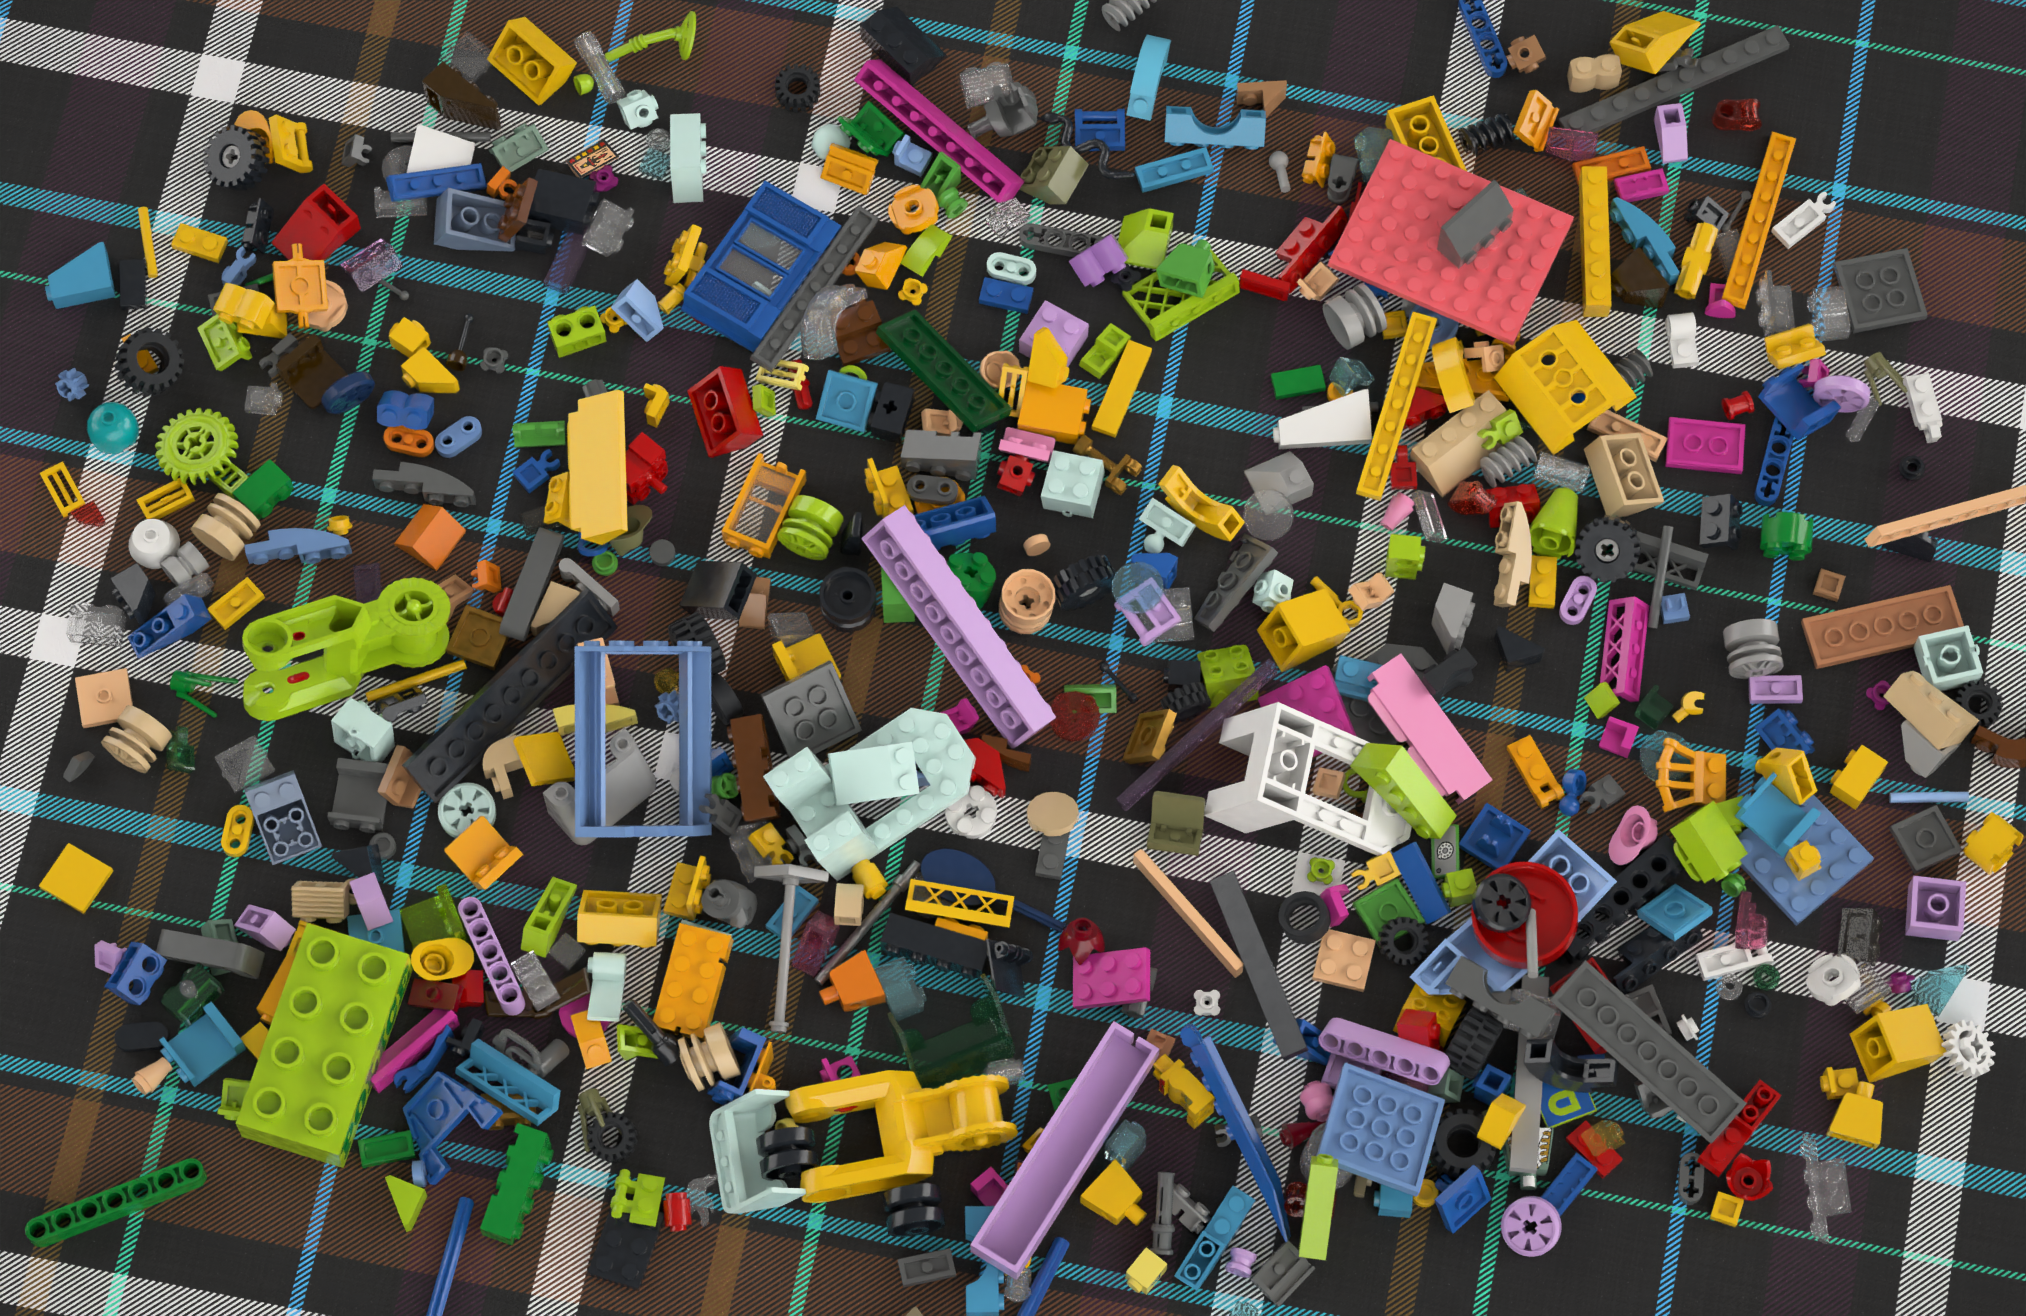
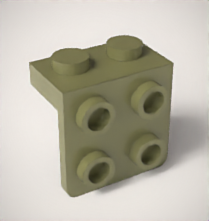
(1176, 823)

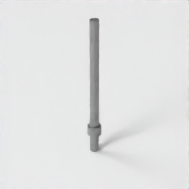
(900, 884)

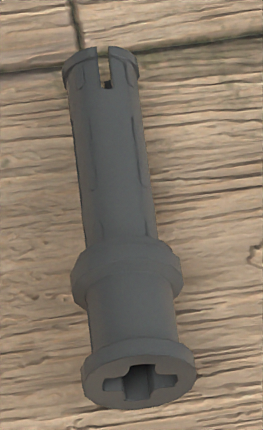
(1162, 1227)

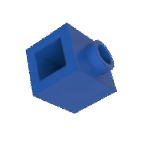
(1490, 1084)

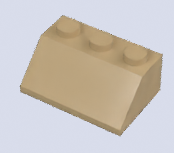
(1623, 474)

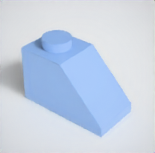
(639, 310)

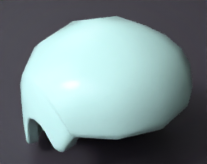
(826, 136)

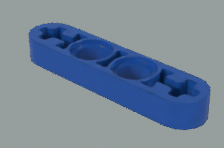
(1485, 33)
(1775, 459)

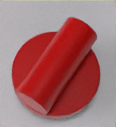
(501, 601)

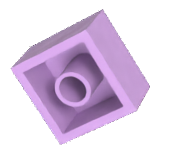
(1066, 329)
(1935, 908)

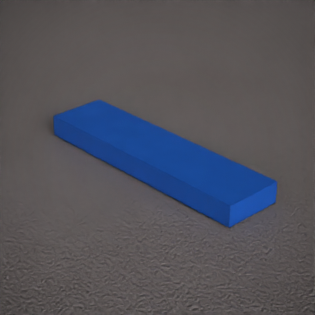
(435, 182)

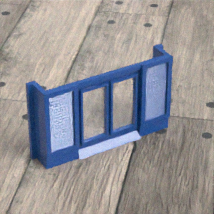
(759, 266)

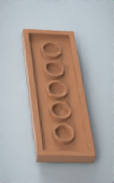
(1879, 626)

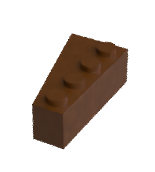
(752, 762)

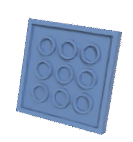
(1840, 862)
(1381, 1129)

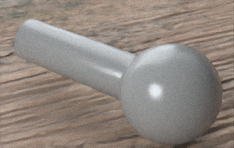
(1278, 161)

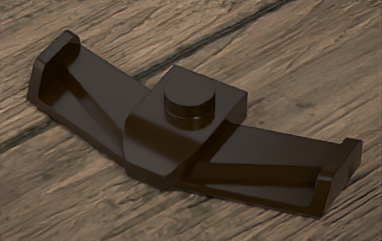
(568, 989)

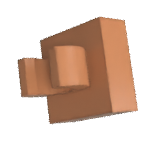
(1162, 1041)

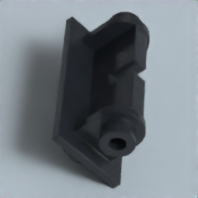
(260, 217)

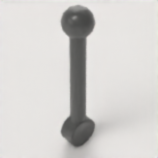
(1745, 197)
(404, 295)

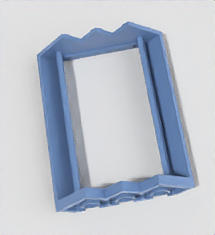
(694, 739)

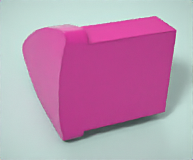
(1716, 306)
(1333, 899)

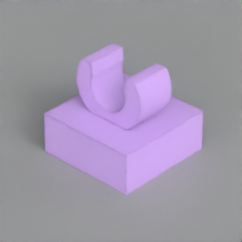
(108, 956)

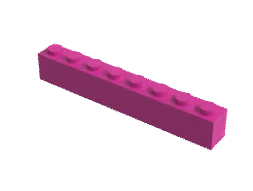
(938, 130)

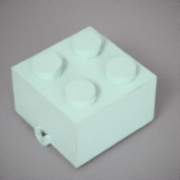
(1072, 484)
(1948, 658)
(363, 731)

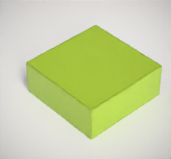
(763, 400)
(1602, 700)

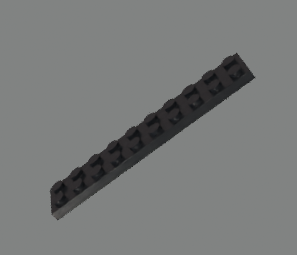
(507, 697)

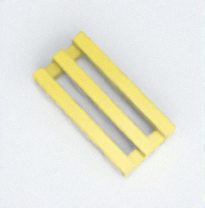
(784, 383)

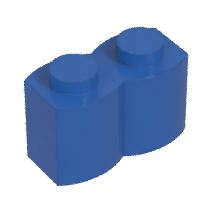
(403, 409)

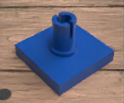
(1461, 1197)

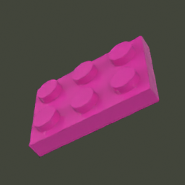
(1112, 978)

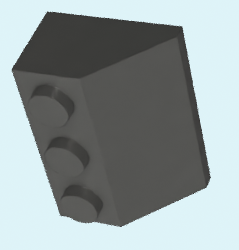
(1475, 225)

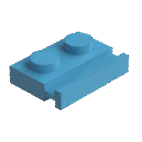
(1352, 677)

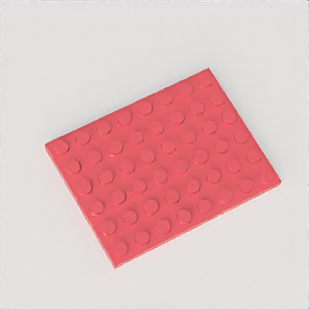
(1397, 234)

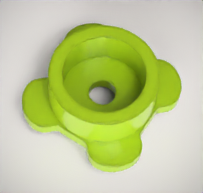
(1321, 863)

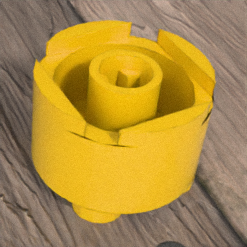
(1992, 844)

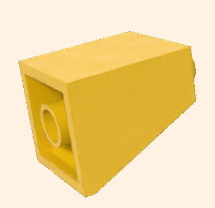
(1303, 628)
(1897, 1042)

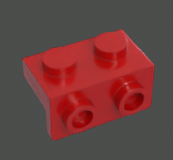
(1523, 493)

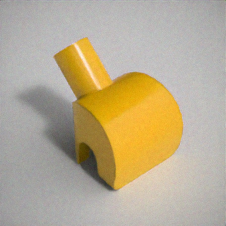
(1688, 706)

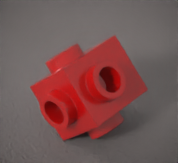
(1015, 483)

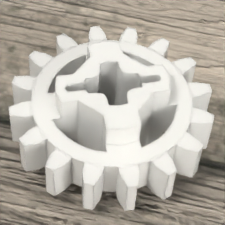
(1968, 1049)

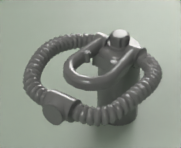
(539, 1063)

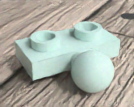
(1167, 524)

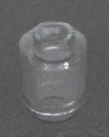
(1009, 1068)

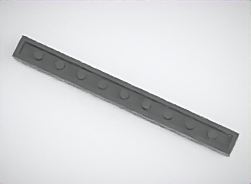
(1677, 82)

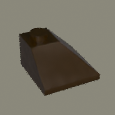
(1639, 282)

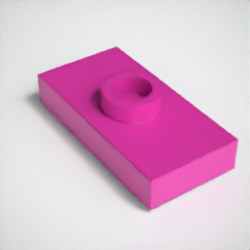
(1641, 185)

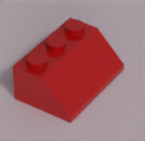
(725, 411)

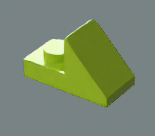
(633, 1042)

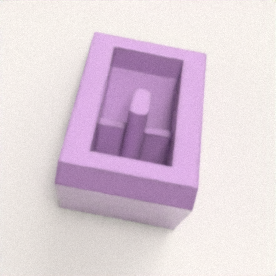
(371, 901)

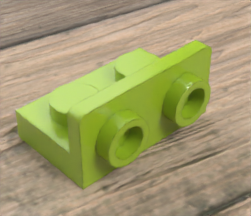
(224, 342)

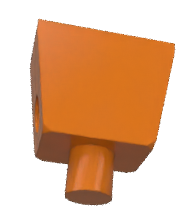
(854, 984)

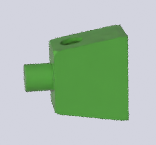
(1187, 269)

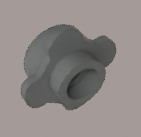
(494, 353)

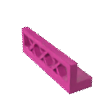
(1629, 646)
(412, 1046)

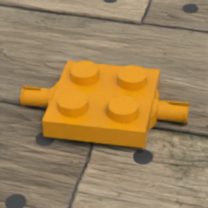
(300, 286)

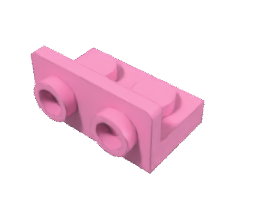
(1027, 444)

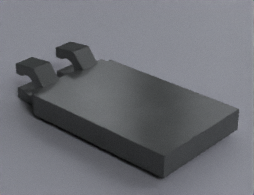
(1366, 721)

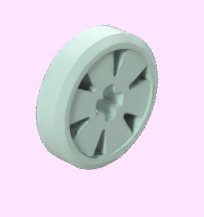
(460, 798)

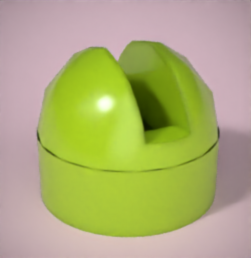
(583, 83)

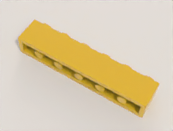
(1594, 241)

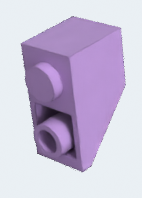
(1671, 133)

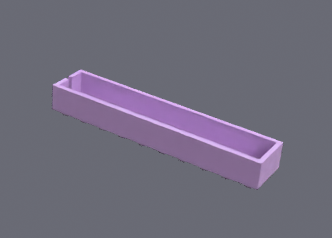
(1064, 1150)

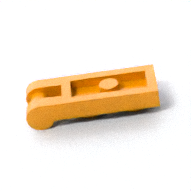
(1535, 771)

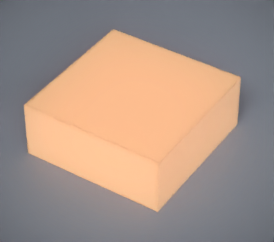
(1328, 783)

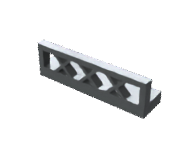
(1678, 555)

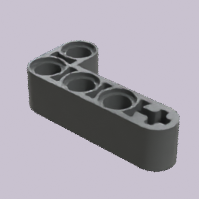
(211, 953)

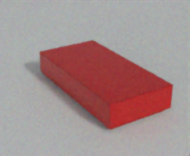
(1264, 285)

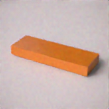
(1618, 164)

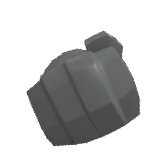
(1007, 113)
(729, 902)

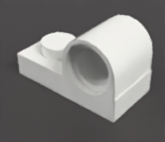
(1681, 339)

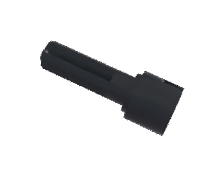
(663, 1045)

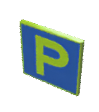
(1563, 1106)

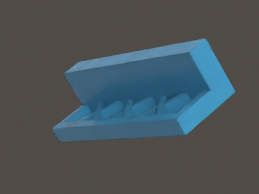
(514, 1080)

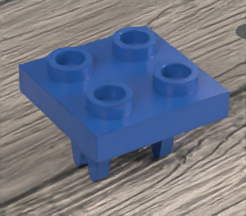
(1494, 838)

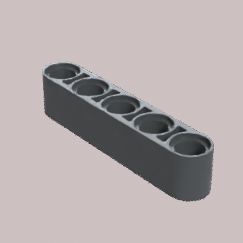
(531, 584)

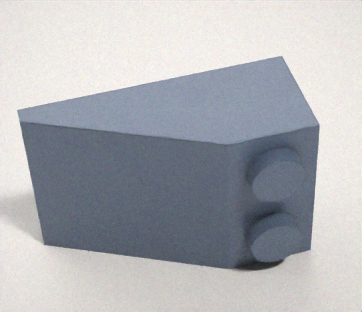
(469, 222)

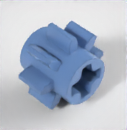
(72, 384)
(668, 707)

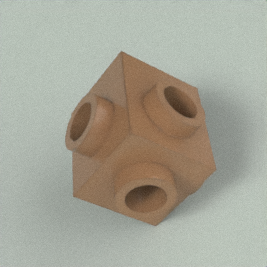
(1528, 45)

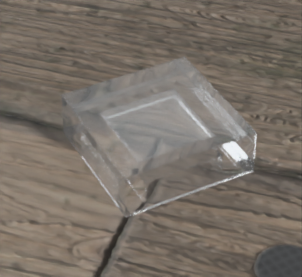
(567, 951)

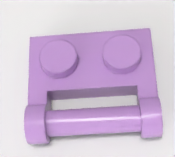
(1162, 617)

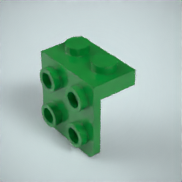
(873, 130)

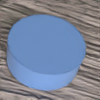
(419, 1173)

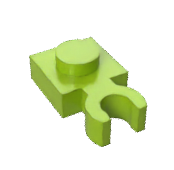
(1504, 428)

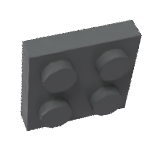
(1925, 839)

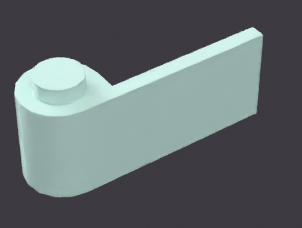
(607, 985)

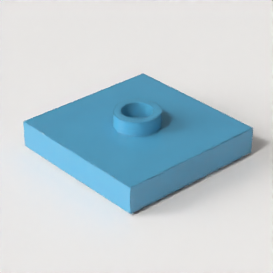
(846, 401)
(1675, 912)
(388, 935)

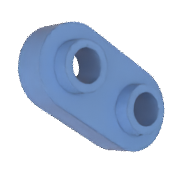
(460, 437)

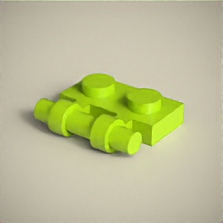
(646, 1200)

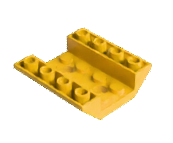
(1545, 391)

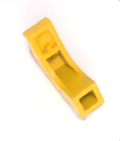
(1452, 374)
(1208, 515)

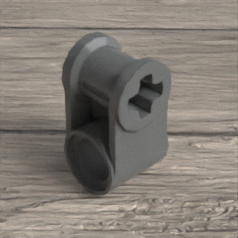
(1341, 176)

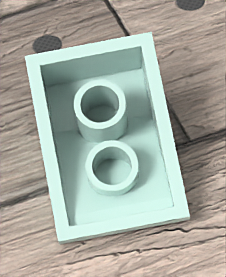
(873, 773)

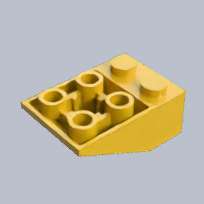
(1652, 40)

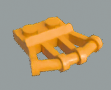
(1706, 776)

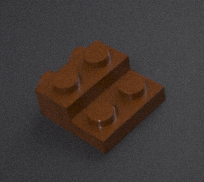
(857, 333)

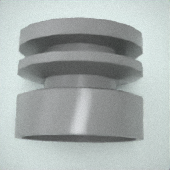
(1354, 316)
(1753, 648)

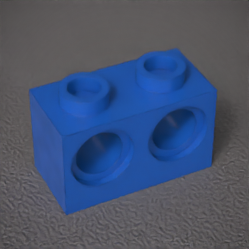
(131, 969)

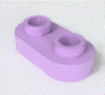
(1576, 601)

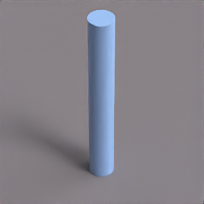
(1925, 797)

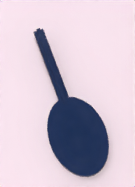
(965, 871)

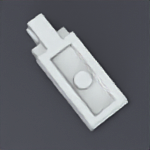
(1924, 405)

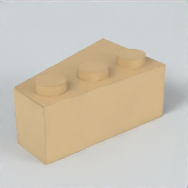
(1930, 710)

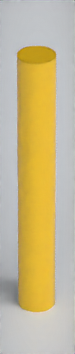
(147, 242)

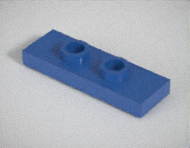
(1569, 1183)

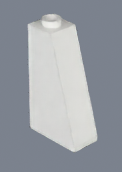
(1330, 424)

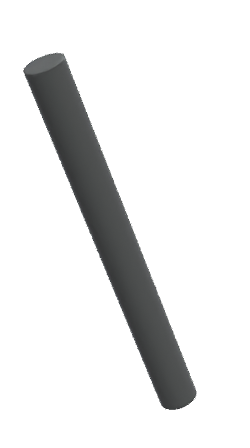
(469, 136)
(1660, 577)

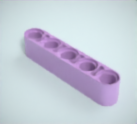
(497, 965)
(1384, 1051)

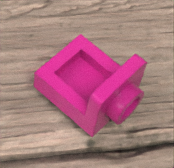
(963, 716)

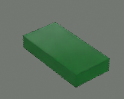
(1298, 382)
(386, 1149)

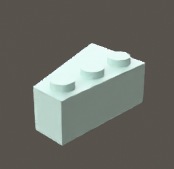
(686, 157)

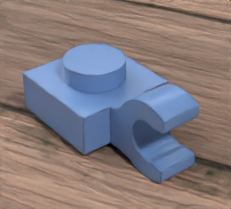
(238, 270)

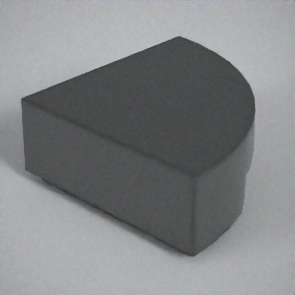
(78, 765)

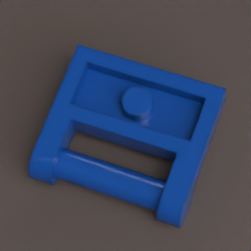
(1110, 133)

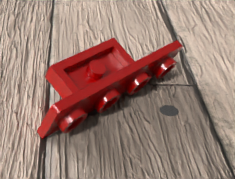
(1309, 244)

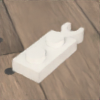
(1802, 221)

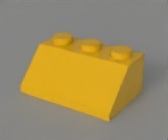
(531, 60)
(619, 918)

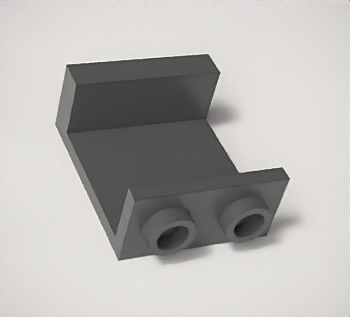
(356, 796)

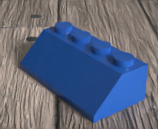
(958, 522)

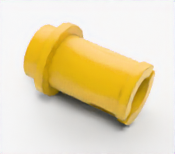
(672, 299)

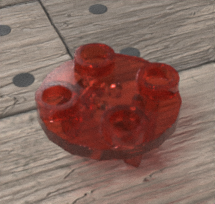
(1086, 717)

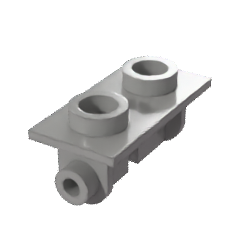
(1194, 1213)

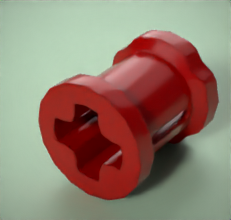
(1737, 405)

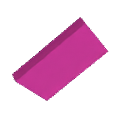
(1705, 445)

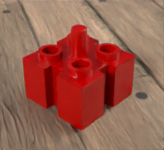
(644, 468)

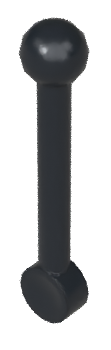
(1104, 667)

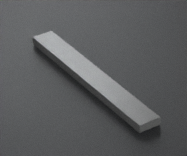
(1529, 1092)

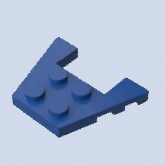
(437, 1111)

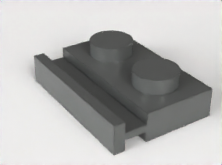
(1282, 1273)

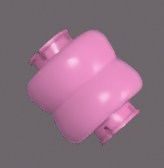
(1317, 1100)

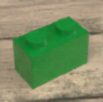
(264, 489)

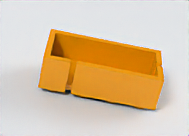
(692, 981)

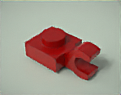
(1403, 473)

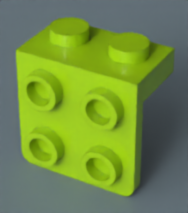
(1225, 671)

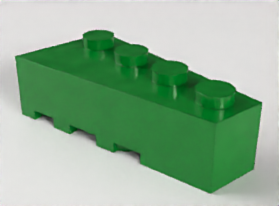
(517, 1185)

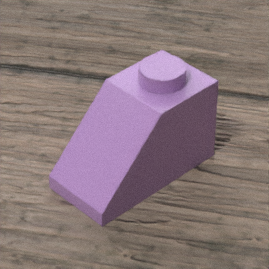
(265, 927)

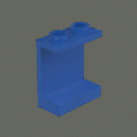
(1794, 405)
(749, 1044)

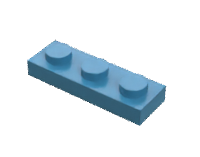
(1174, 169)

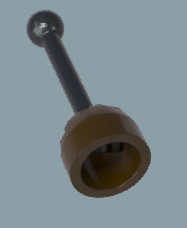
(457, 358)

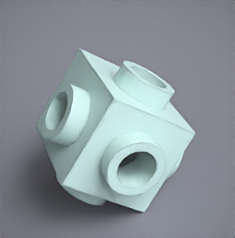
(638, 109)
(1272, 589)

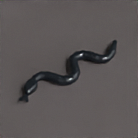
(1053, 119)

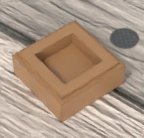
(1829, 585)

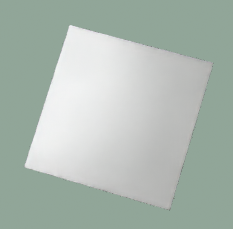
(438, 150)

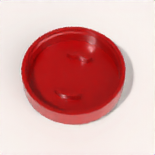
(1555, 917)

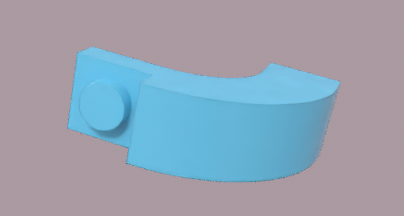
(1147, 76)

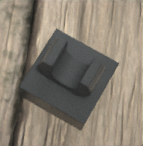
(353, 150)

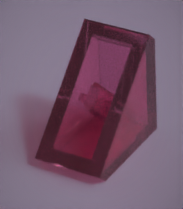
(1571, 144)

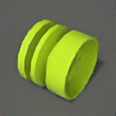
(810, 527)

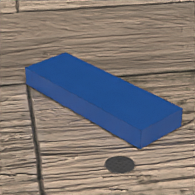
(1421, 883)

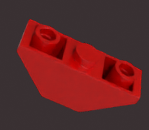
(1424, 406)
(987, 767)

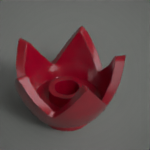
(1081, 938)

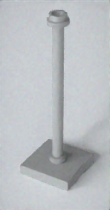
(791, 877)

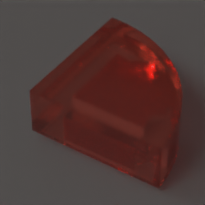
(88, 515)

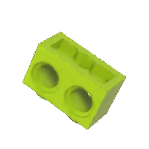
(579, 337)
(1404, 556)

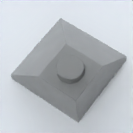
(1284, 475)
(1920, 753)

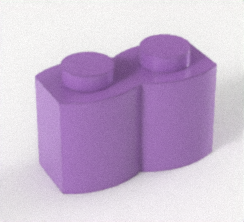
(1098, 260)

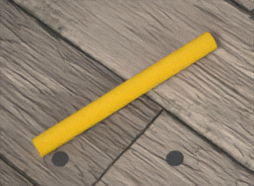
(416, 680)

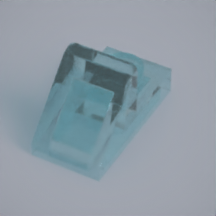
(1348, 374)

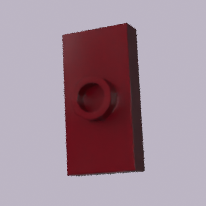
(435, 995)

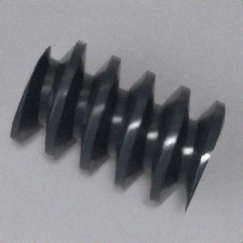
(1486, 133)

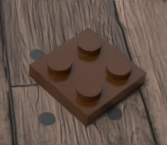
(517, 209)

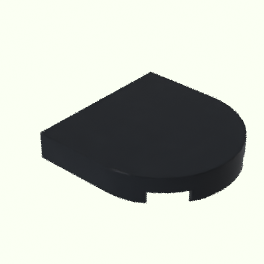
(1915, 546)

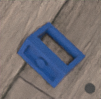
(1163, 562)

